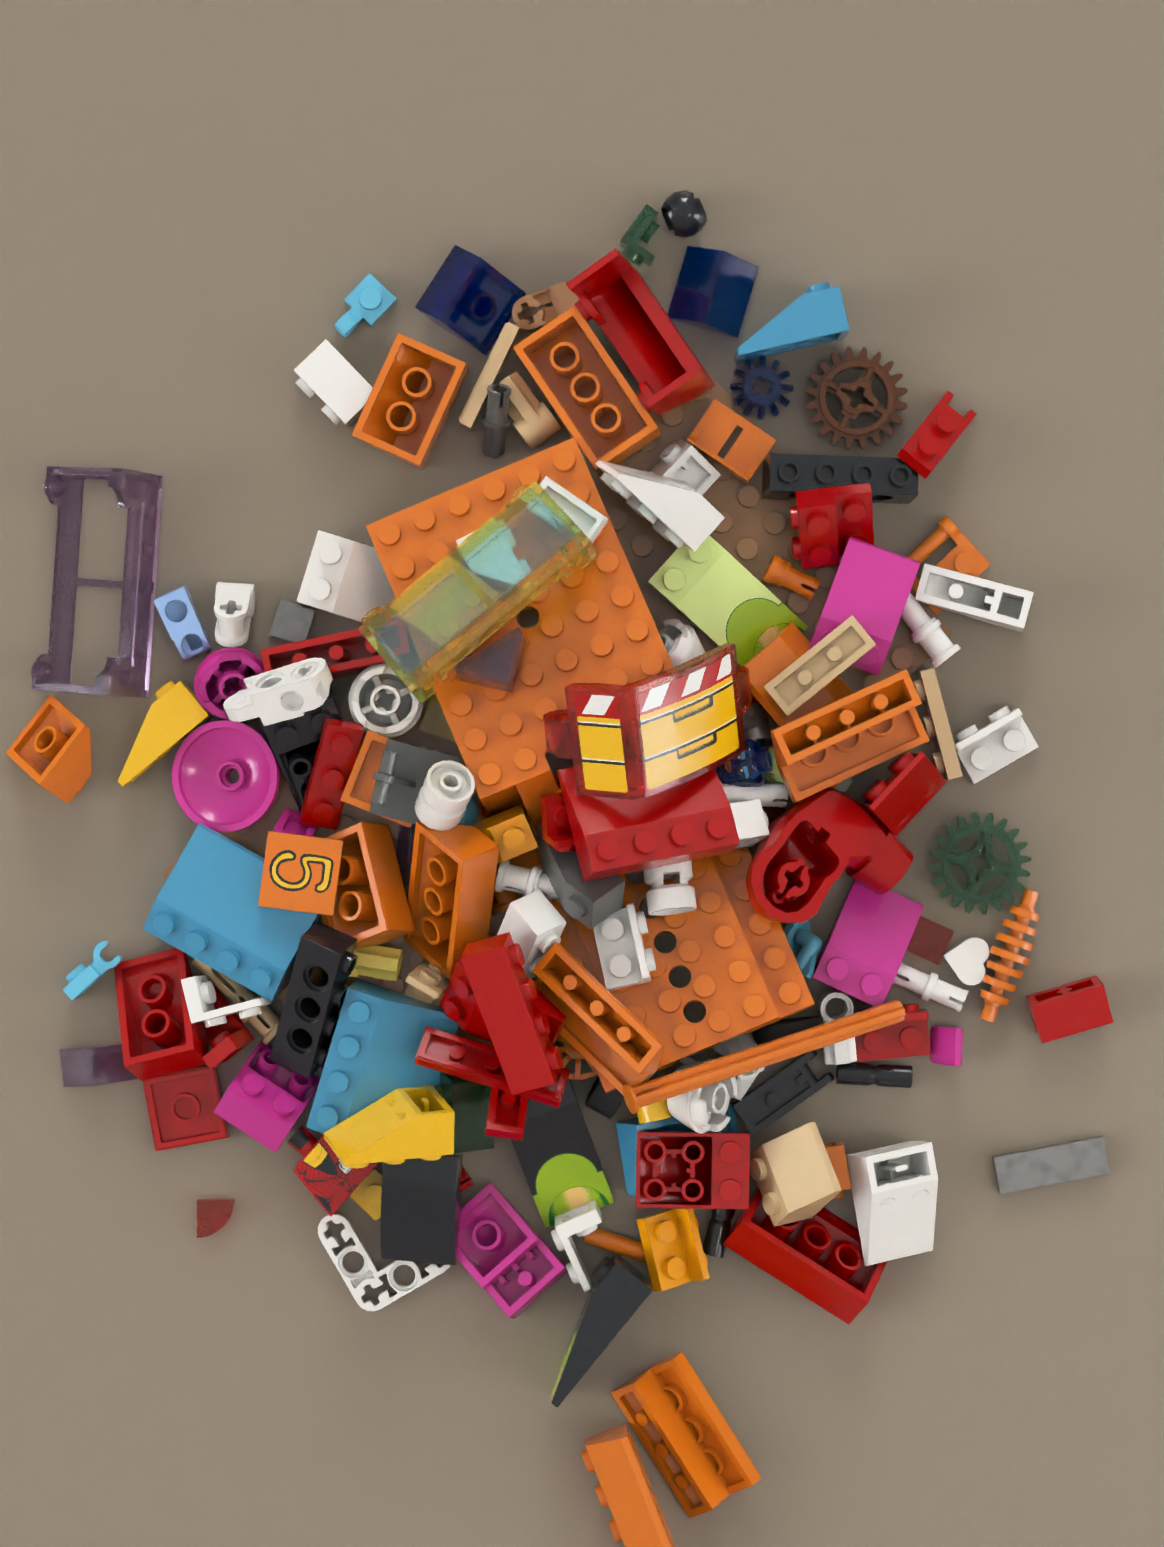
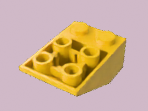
(396, 1128)

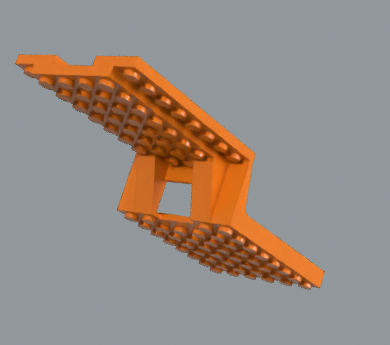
(596, 632)

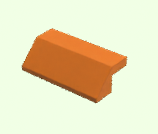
(775, 658)
(848, 736)
(598, 1021)
(685, 1434)

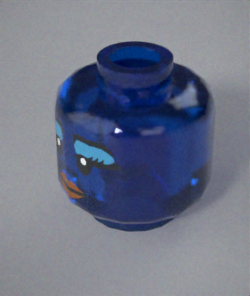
(747, 768)

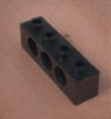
(889, 477)
(314, 999)

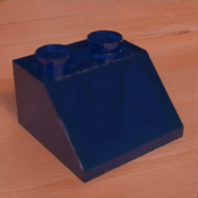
(470, 299)

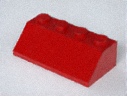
(811, 1256)

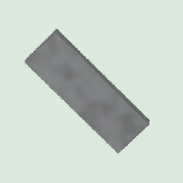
(1051, 1164)

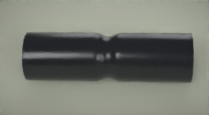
(880, 1075)
(717, 1232)

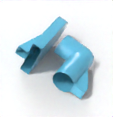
(800, 936)

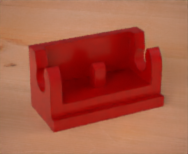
(1069, 1009)

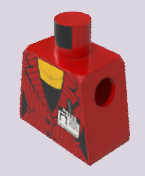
(323, 1172)

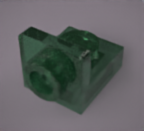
(643, 230)

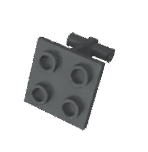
(401, 778)

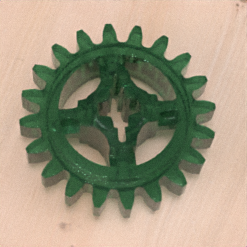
(1010, 869)

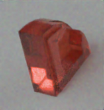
(213, 1215)

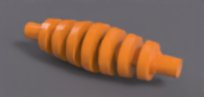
(1009, 955)

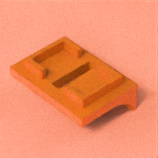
(715, 430)

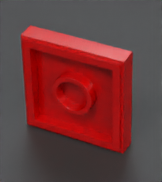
(184, 1107)

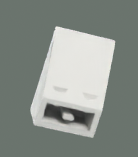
(670, 505)
(894, 1199)

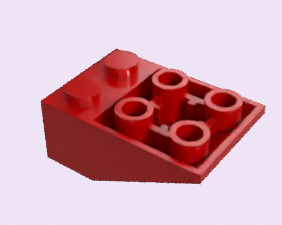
(904, 791)
(693, 1169)

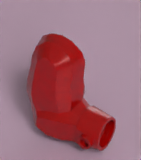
(812, 849)

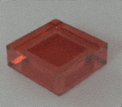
(930, 940)

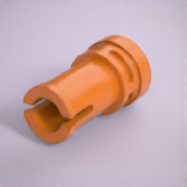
(783, 574)

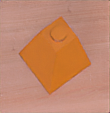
(55, 750)

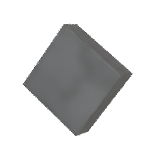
(292, 622)

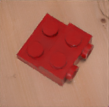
(827, 520)

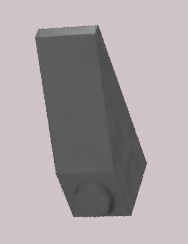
(584, 901)

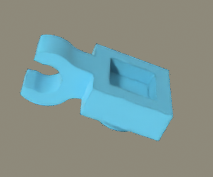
(367, 303)
(82, 978)

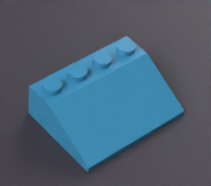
(215, 915)
(373, 1052)

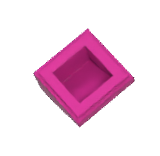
(946, 1045)

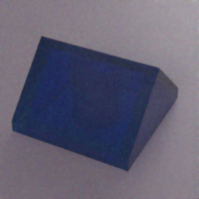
(713, 290)

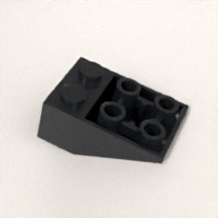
(297, 743)

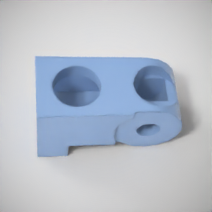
(183, 622)

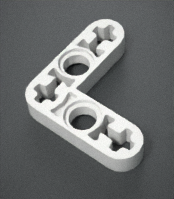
(370, 1273)

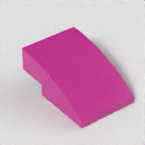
(505, 1252)

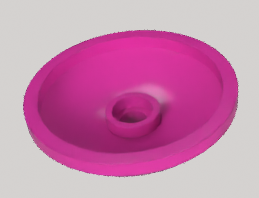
(204, 770)

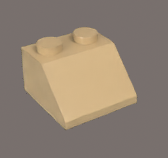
(794, 1175)

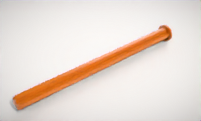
(762, 1055)

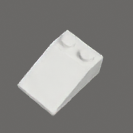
(344, 578)

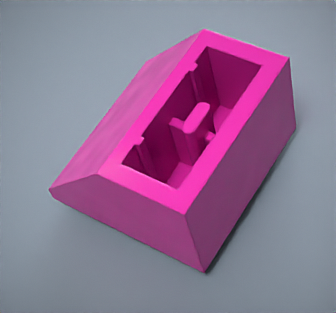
(266, 1098)

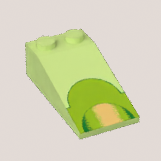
(722, 598)

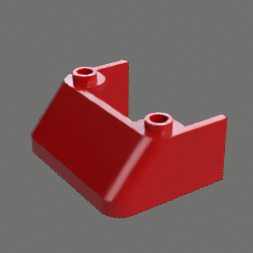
(640, 332)

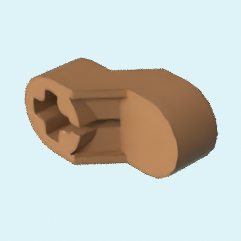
(532, 310)

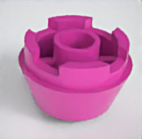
(222, 676)

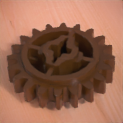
(870, 370)

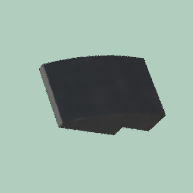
(421, 1210)

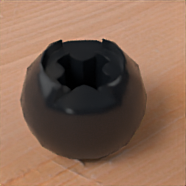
(684, 214)

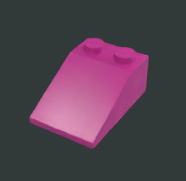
(873, 589)
(867, 943)

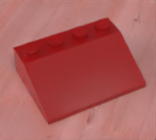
(648, 832)

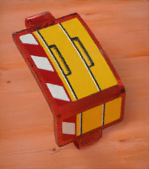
(653, 730)

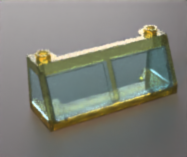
(476, 589)

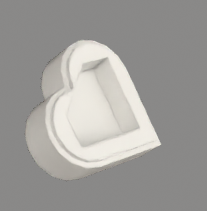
(968, 959)

